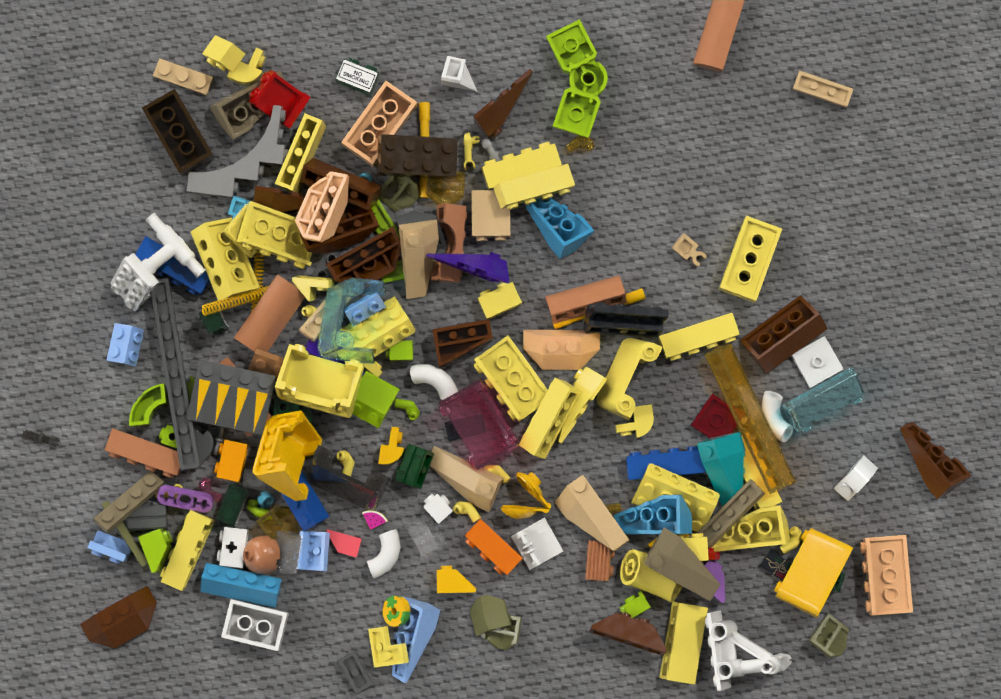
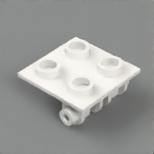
(537, 543)

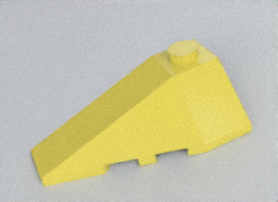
(589, 384)
(757, 529)

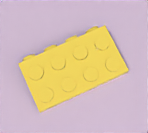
(273, 234)
(382, 329)
(511, 378)
(660, 482)

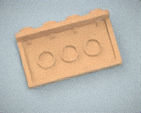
(886, 575)

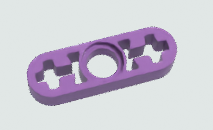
(189, 505)

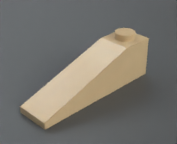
(586, 510)

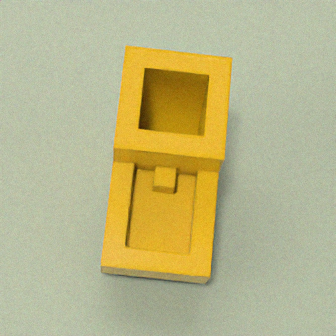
(391, 453)

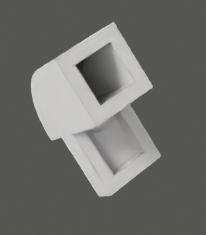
(856, 478)

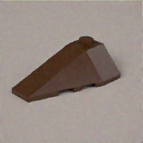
(495, 114)
(277, 200)
(936, 468)

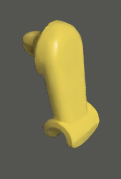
(468, 141)

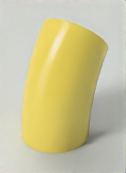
(640, 576)

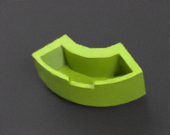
(147, 405)

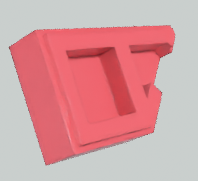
(345, 543)

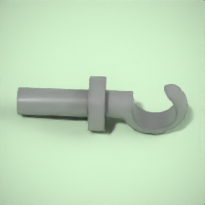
(219, 440)

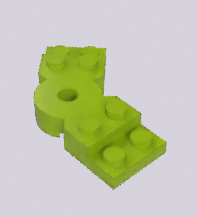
(577, 58)

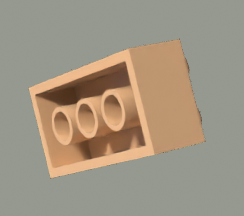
(383, 115)

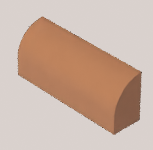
(718, 34)
(574, 301)
(270, 315)

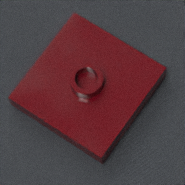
(714, 418)

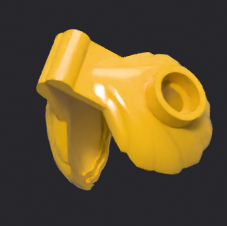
(531, 484)

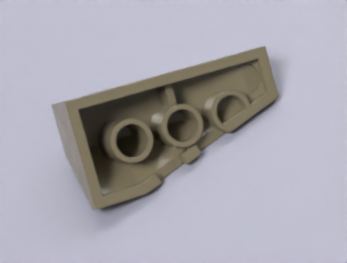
(236, 113)
(679, 563)

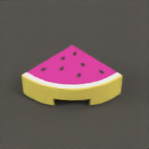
(374, 518)

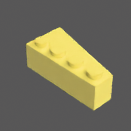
(187, 550)

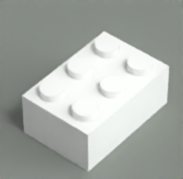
(255, 624)

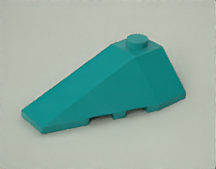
(724, 463)

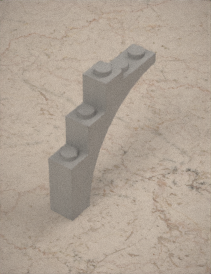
(249, 167)

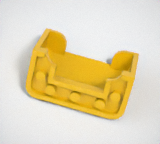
(283, 451)
(813, 572)

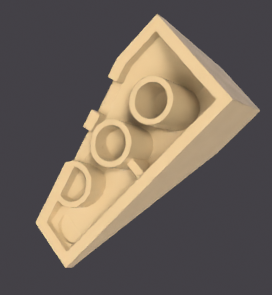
(417, 241)
(475, 485)

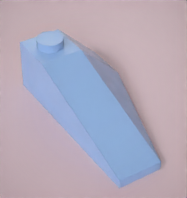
(416, 635)

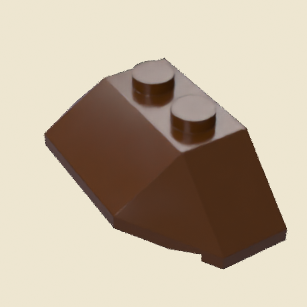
(353, 228)
(369, 260)
(121, 620)
(631, 632)

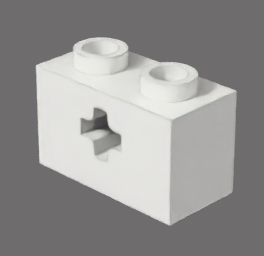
(240, 539)

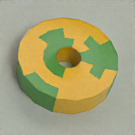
(394, 604)

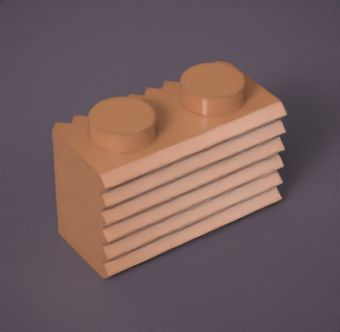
(598, 562)

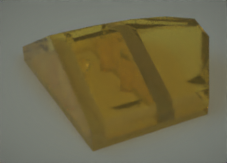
(446, 191)
(278, 519)

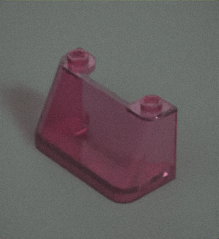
(479, 423)

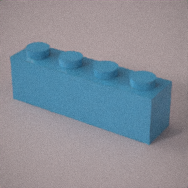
(240, 585)

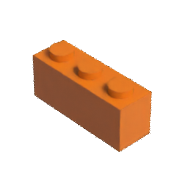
(492, 547)

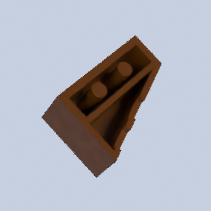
(460, 339)

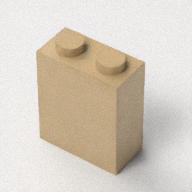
(488, 218)

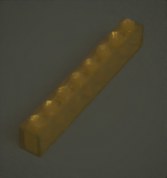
(750, 418)

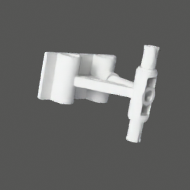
(135, 278)
(725, 655)

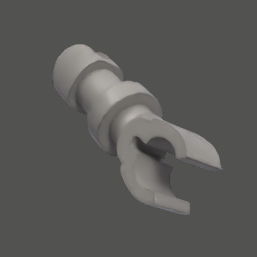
(487, 145)

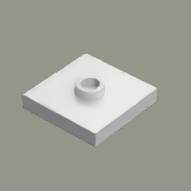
(817, 362)

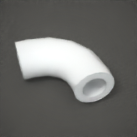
(434, 376)
(771, 408)
(388, 555)

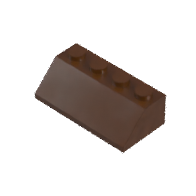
(783, 334)

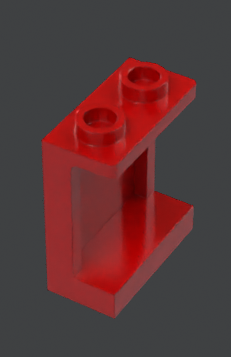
(276, 91)

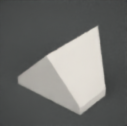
(456, 74)

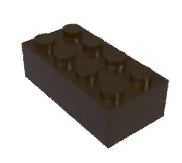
(178, 132)
(417, 157)

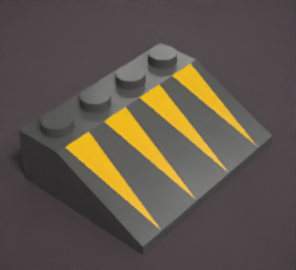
(231, 397)

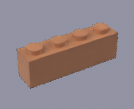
(144, 452)

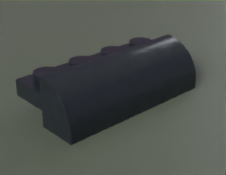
(624, 320)

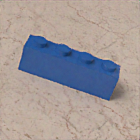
(178, 273)
(674, 461)
(308, 511)

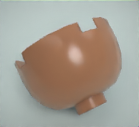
(261, 554)

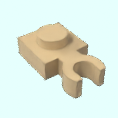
(686, 248)

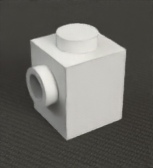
(438, 507)

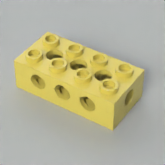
(762, 254)
(223, 260)

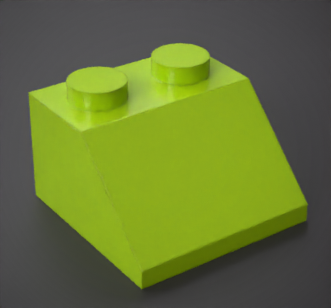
(374, 399)
(156, 548)

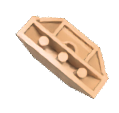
(323, 207)
(560, 348)

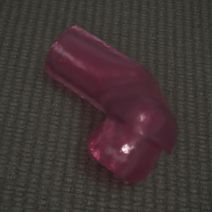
(204, 486)

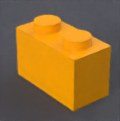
(232, 460)

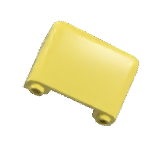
(630, 353)
(319, 382)

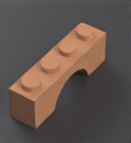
(452, 221)

